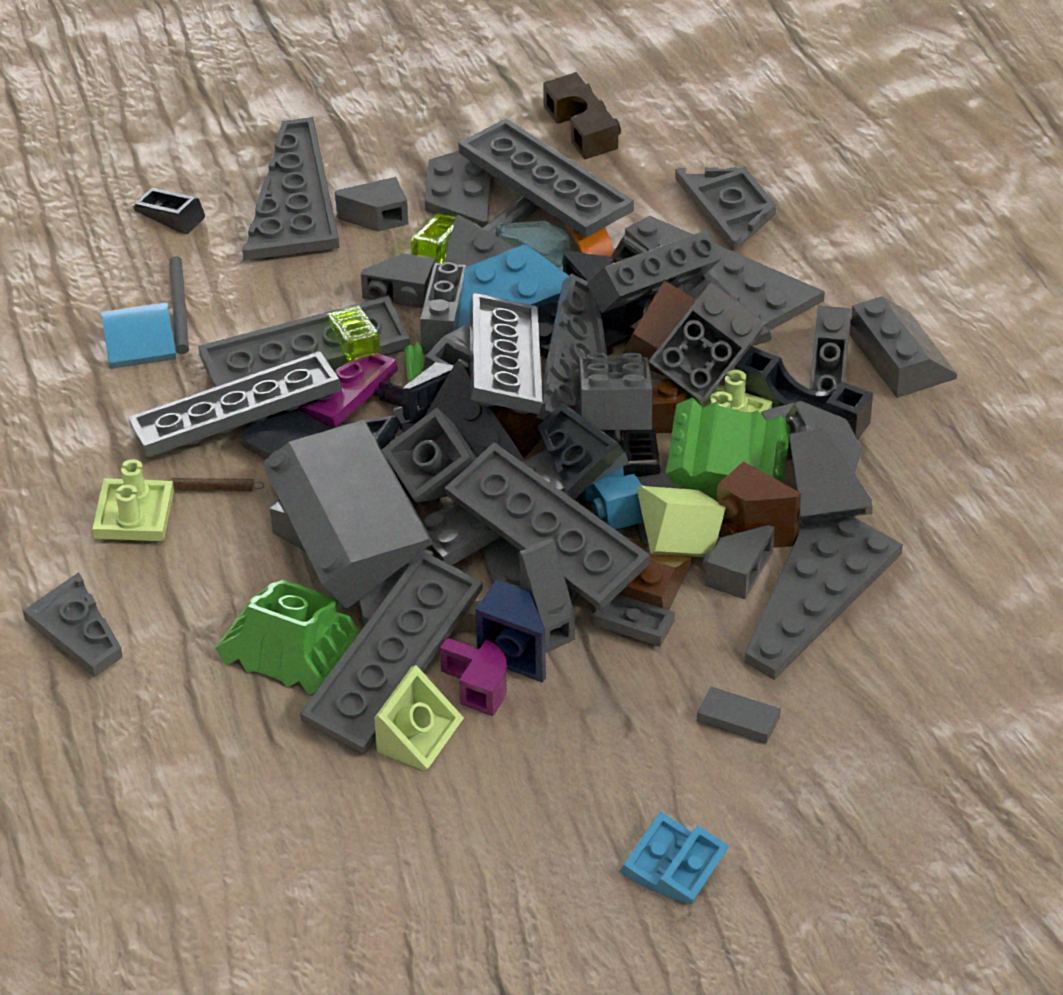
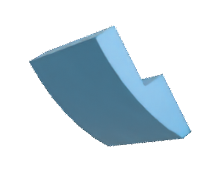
(138, 335)
(674, 859)

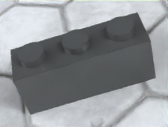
(898, 347)

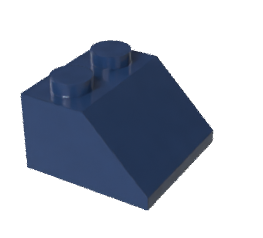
(513, 624)

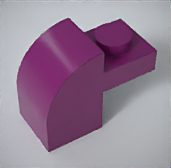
(480, 673)

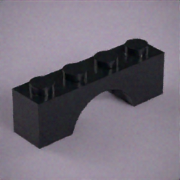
(770, 380)

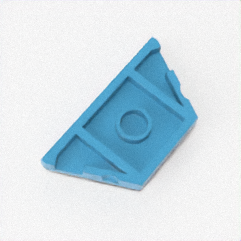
(514, 276)

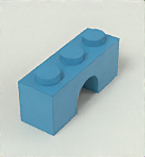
(615, 499)

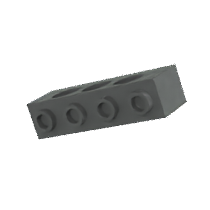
(645, 272)

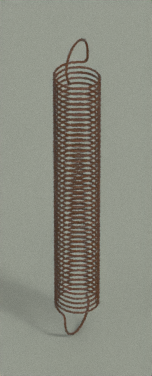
(215, 486)

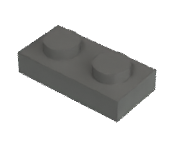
(635, 619)

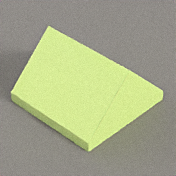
(680, 520)
(415, 721)

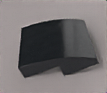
(278, 430)

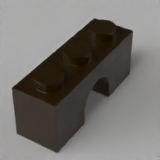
(591, 124)

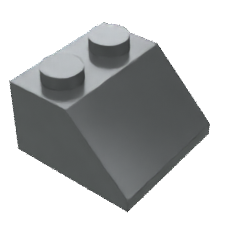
(429, 456)

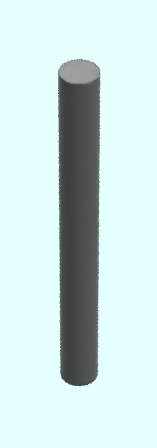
(179, 305)

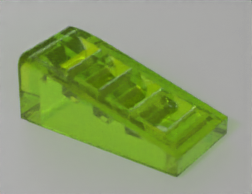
(433, 238)
(355, 332)

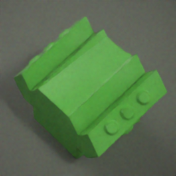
(716, 439)
(289, 635)

